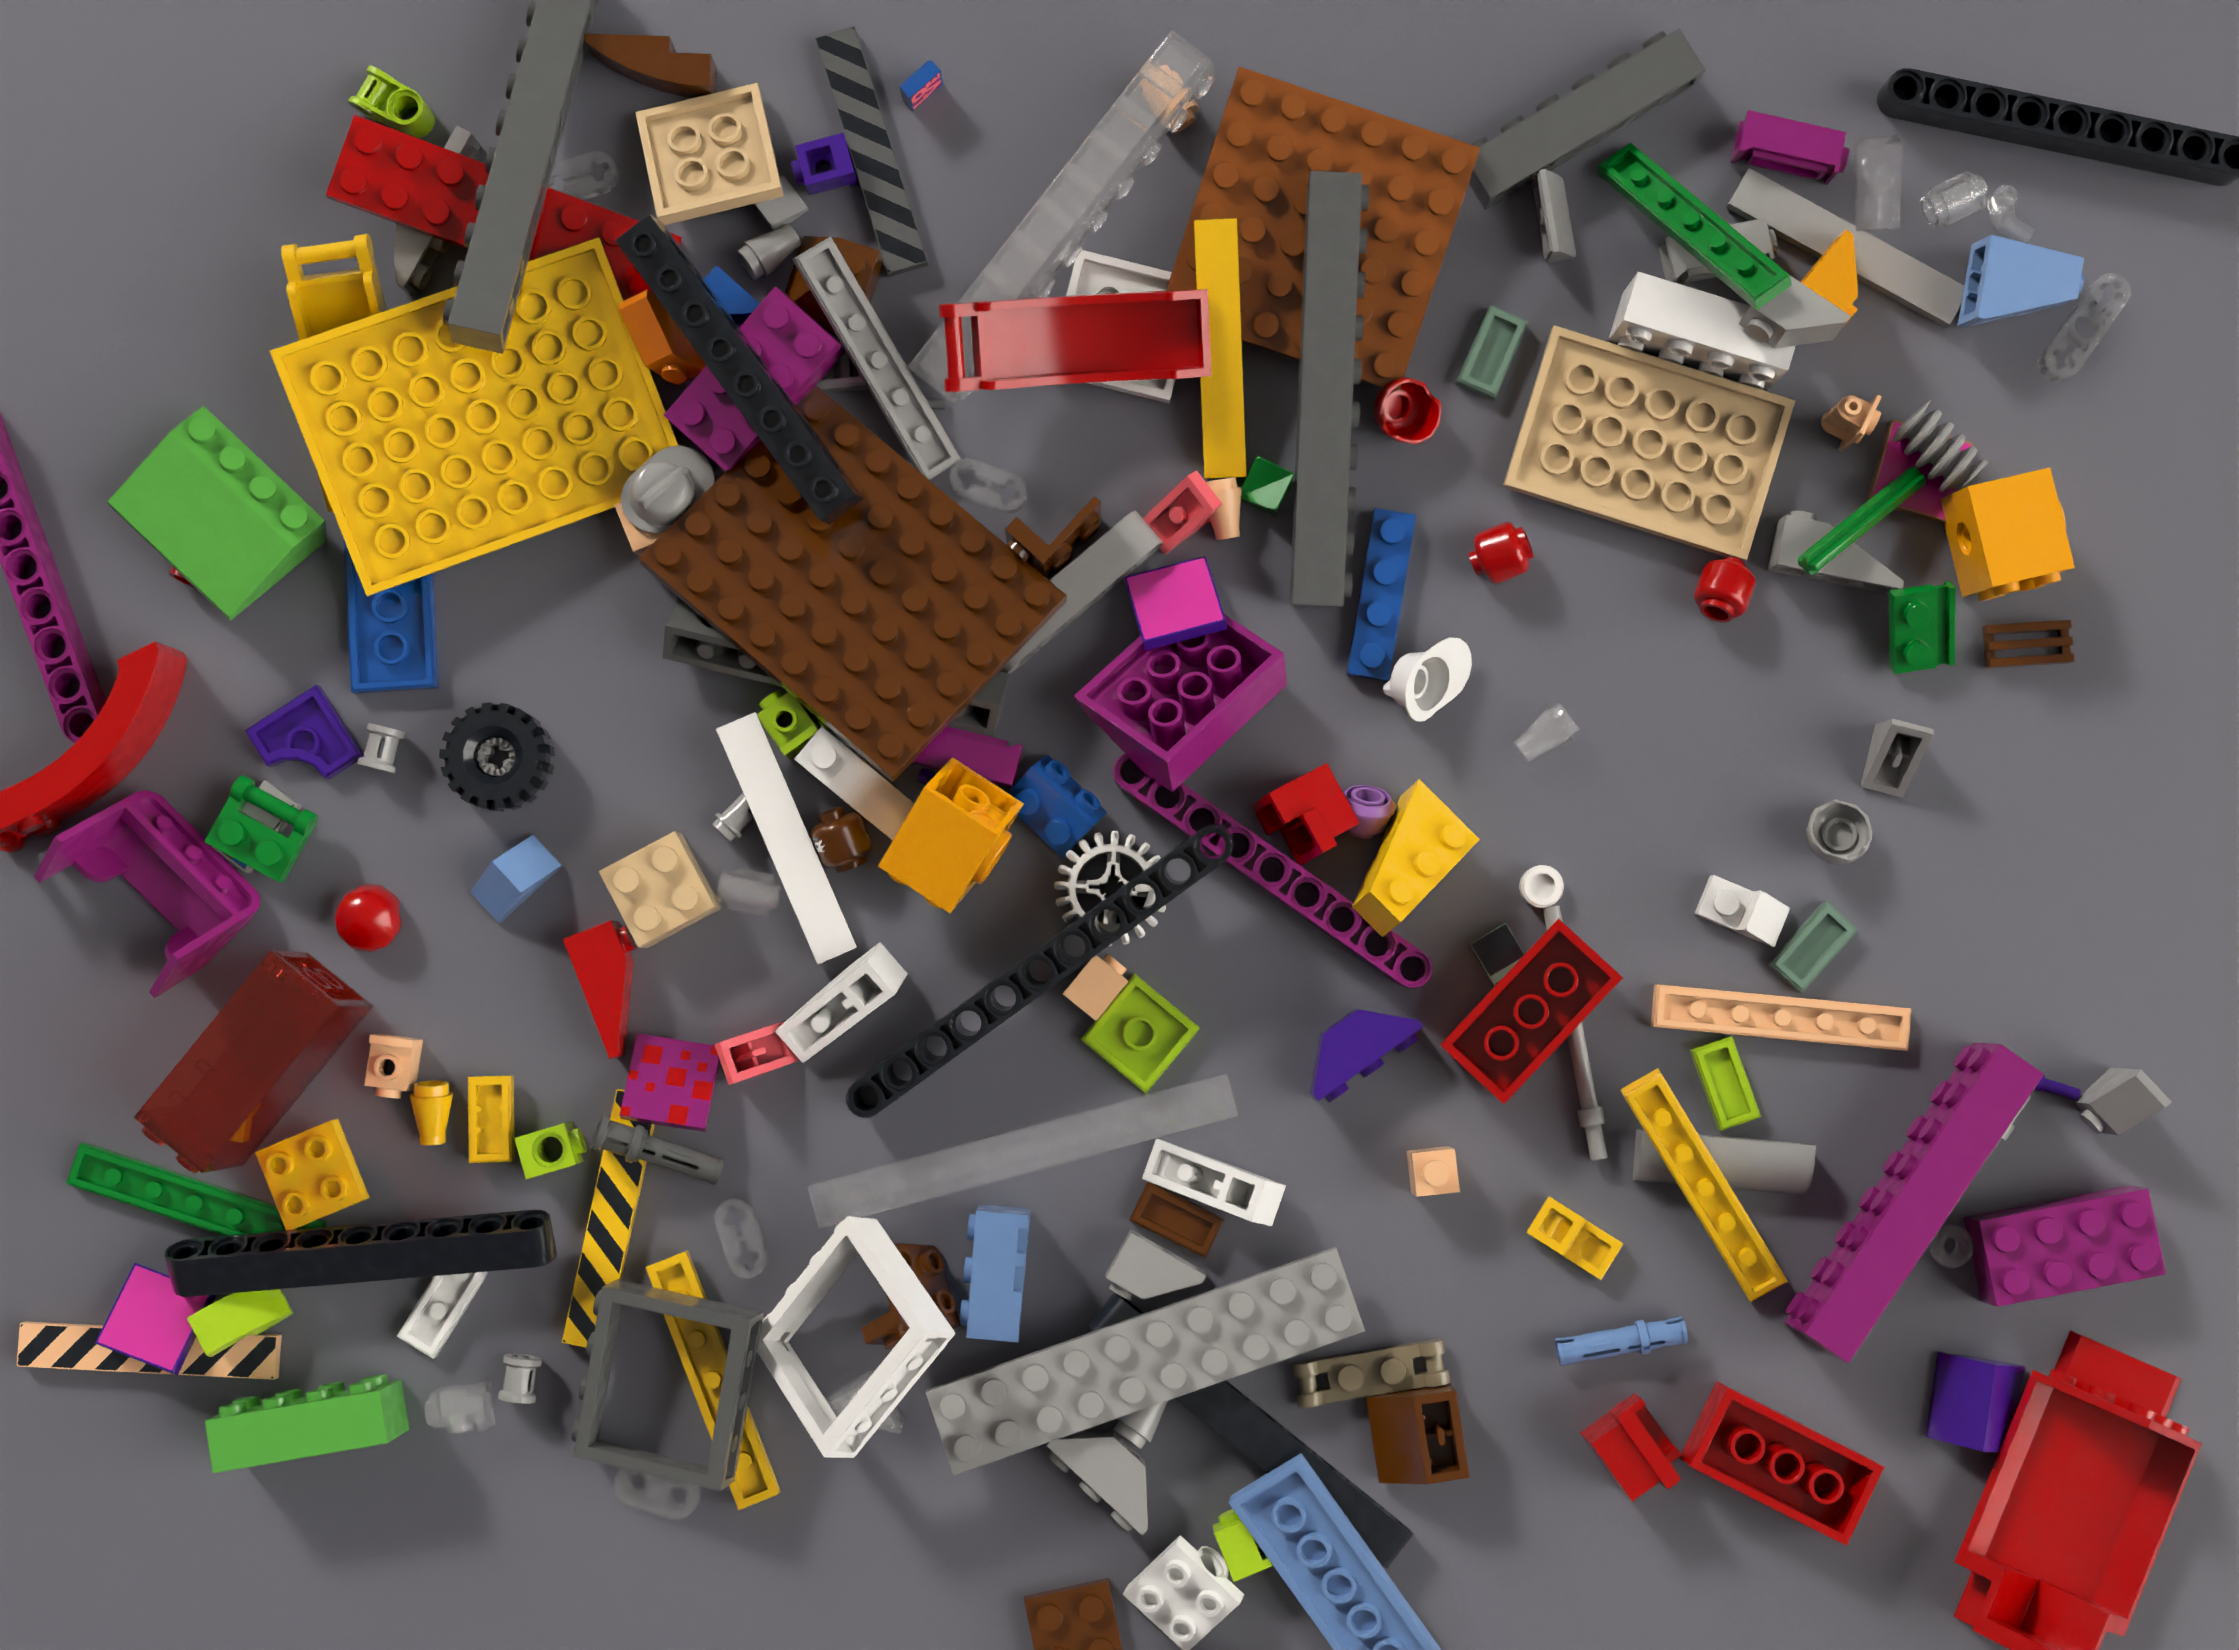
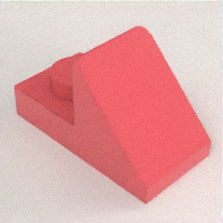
(1183, 511)

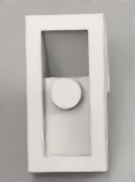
(1742, 910)

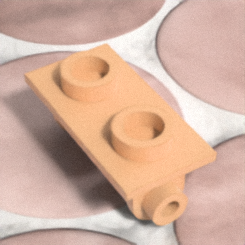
(1851, 419)

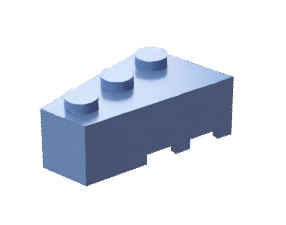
(995, 1272)

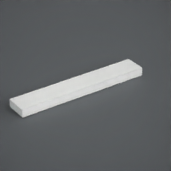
(786, 838)

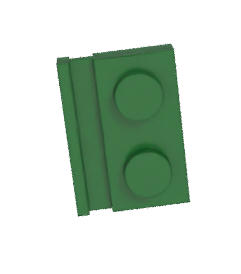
(1922, 627)

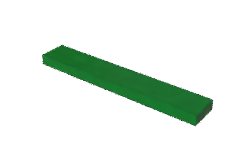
(1694, 226)
(173, 1194)

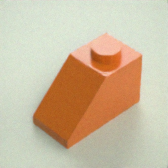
(660, 339)

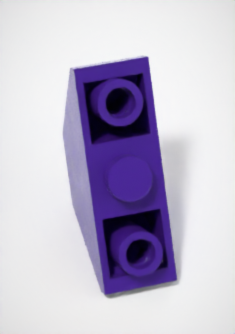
(1355, 1047)

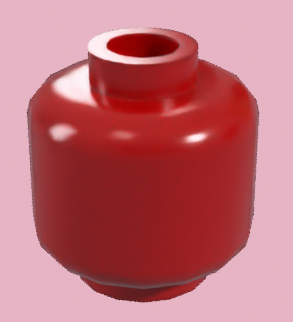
(1501, 552)
(1724, 589)

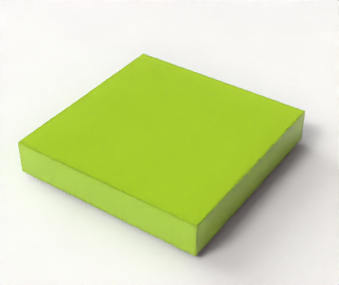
(1140, 1033)

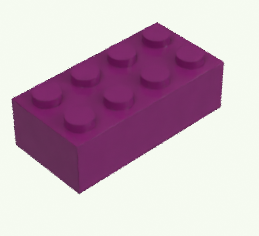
(792, 348)
(2065, 1245)

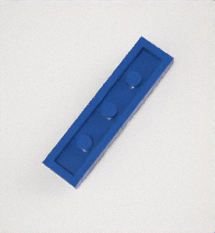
(1381, 594)

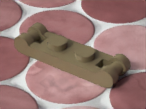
(1370, 1372)

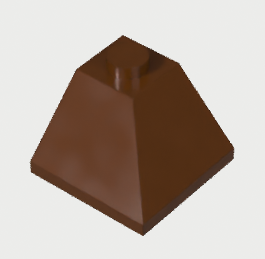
(863, 262)

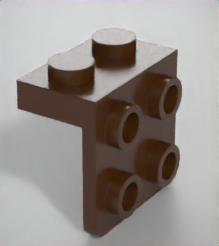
(1057, 554)
(930, 1271)

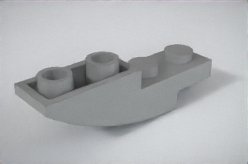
(417, 251)

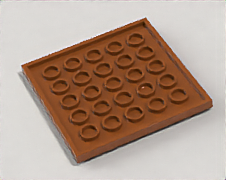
(1259, 175)

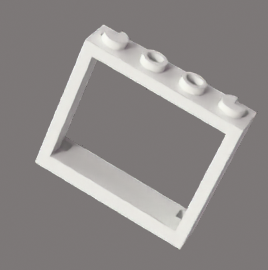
(897, 1373)

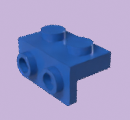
(1056, 805)

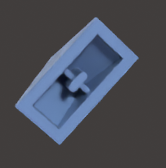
(514, 877)

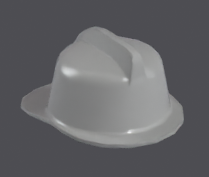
(665, 488)

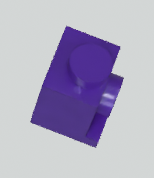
(829, 151)

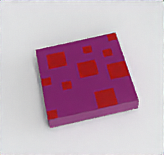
(670, 1083)

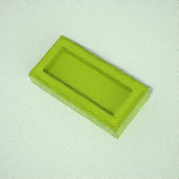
(1725, 1083)

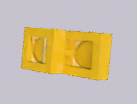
(1575, 1238)

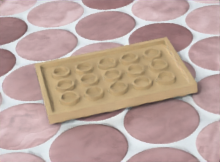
(1649, 443)

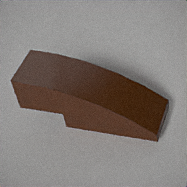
(655, 63)

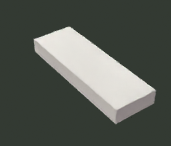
(440, 1311)

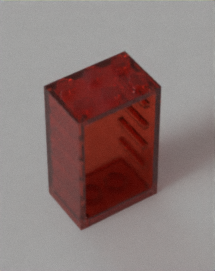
(252, 1062)

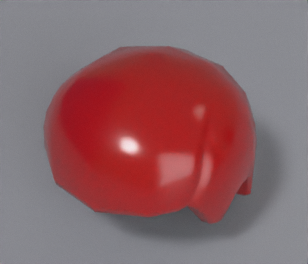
(1407, 413)
(368, 918)

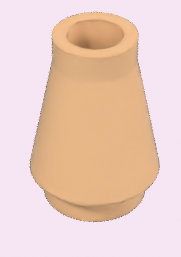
(1227, 517)

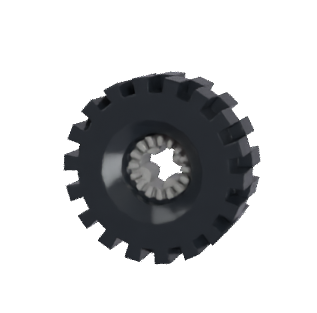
(475, 740)

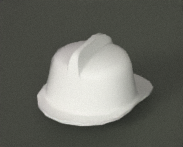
(1430, 678)

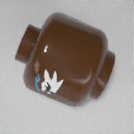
(841, 839)

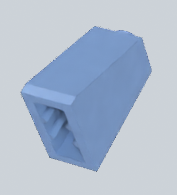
(2016, 279)

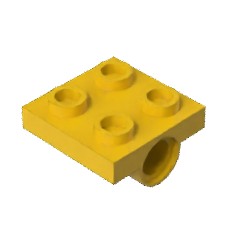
(312, 1174)

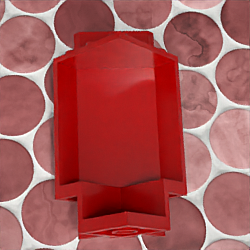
(2076, 1502)

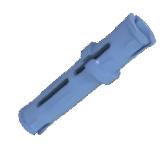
(1639, 1337)

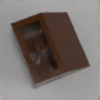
(1418, 1436)

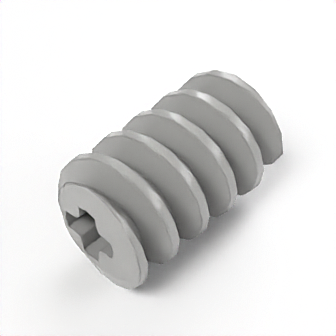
(1939, 449)

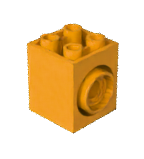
(2007, 535)
(951, 836)

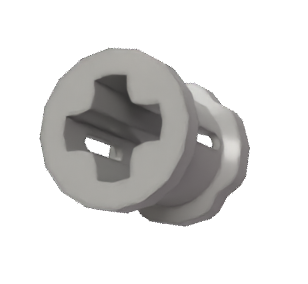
(386, 761)
(519, 1378)

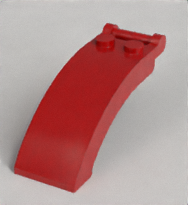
(1079, 339)
(104, 754)

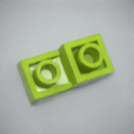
(237, 1317)

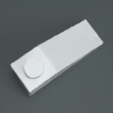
(855, 782)
(843, 1002)
(1214, 1182)

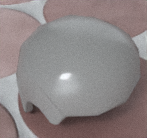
(1839, 832)

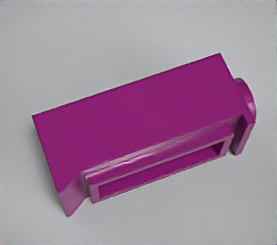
(1790, 146)
(983, 754)

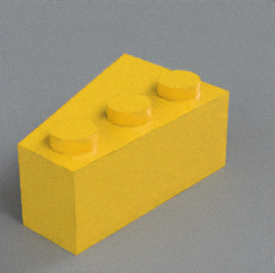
(1412, 859)

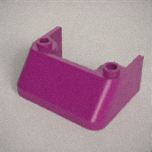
(169, 868)

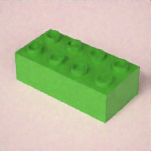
(306, 1425)

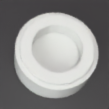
(1541, 886)

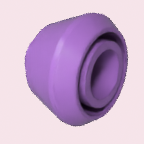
(1372, 808)

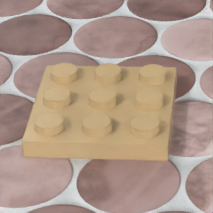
(709, 154)

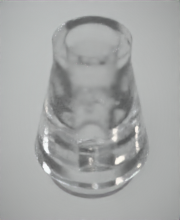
(1547, 732)

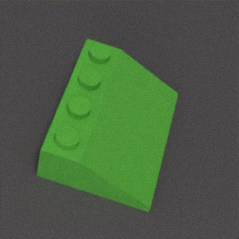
(218, 513)

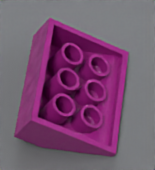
(1183, 698)

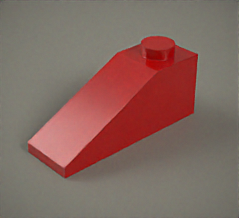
(605, 974)

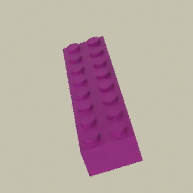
(1912, 1198)

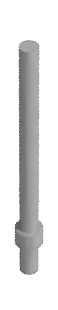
(1590, 1114)

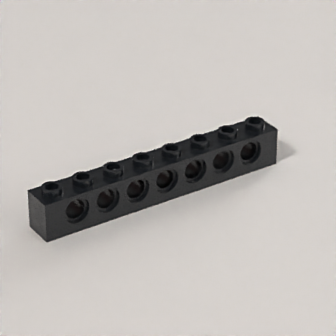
(739, 369)

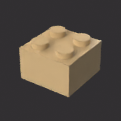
(660, 889)

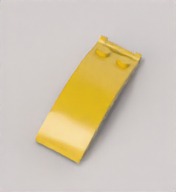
(332, 298)

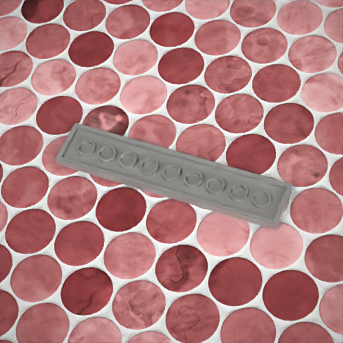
(1144, 1361)

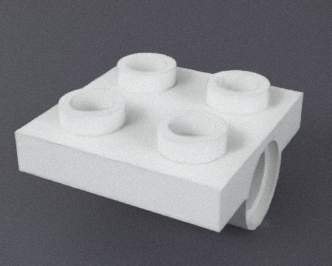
(1185, 1592)

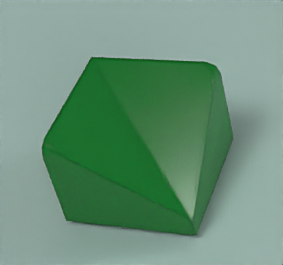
(1266, 485)

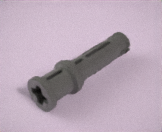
(637, 1144)

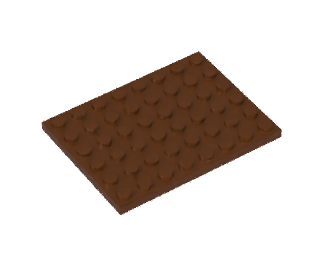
(861, 619)

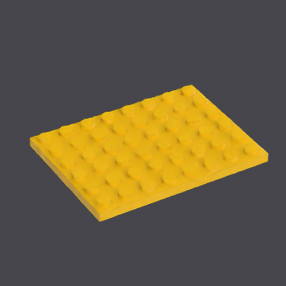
(472, 449)

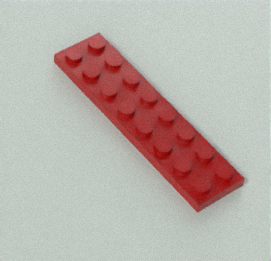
(437, 191)

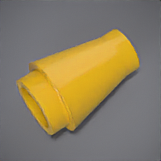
(431, 1110)

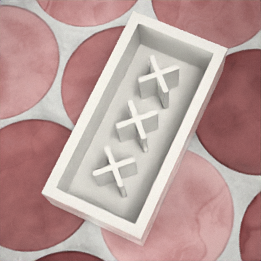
(1696, 331)

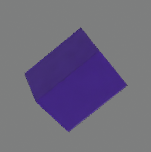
(1973, 1401)

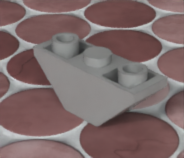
(1108, 1472)

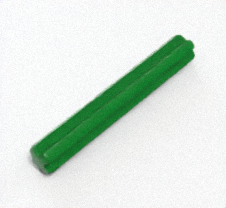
(1861, 520)

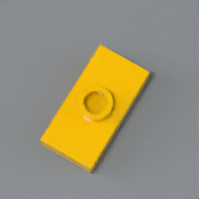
(491, 1119)

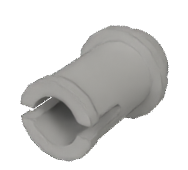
(734, 818)

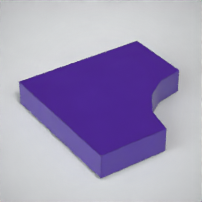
(306, 732)

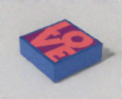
(921, 85)

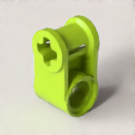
(387, 102)

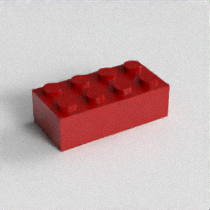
(1531, 1011)
(1781, 1463)

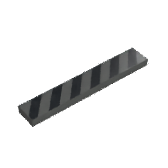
(871, 151)

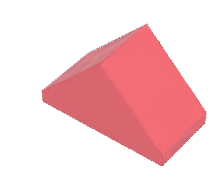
(753, 1054)

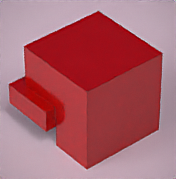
(1307, 813)
(1633, 1448)

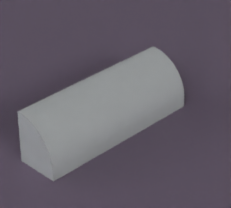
(1743, 1161)

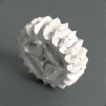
(1113, 853)

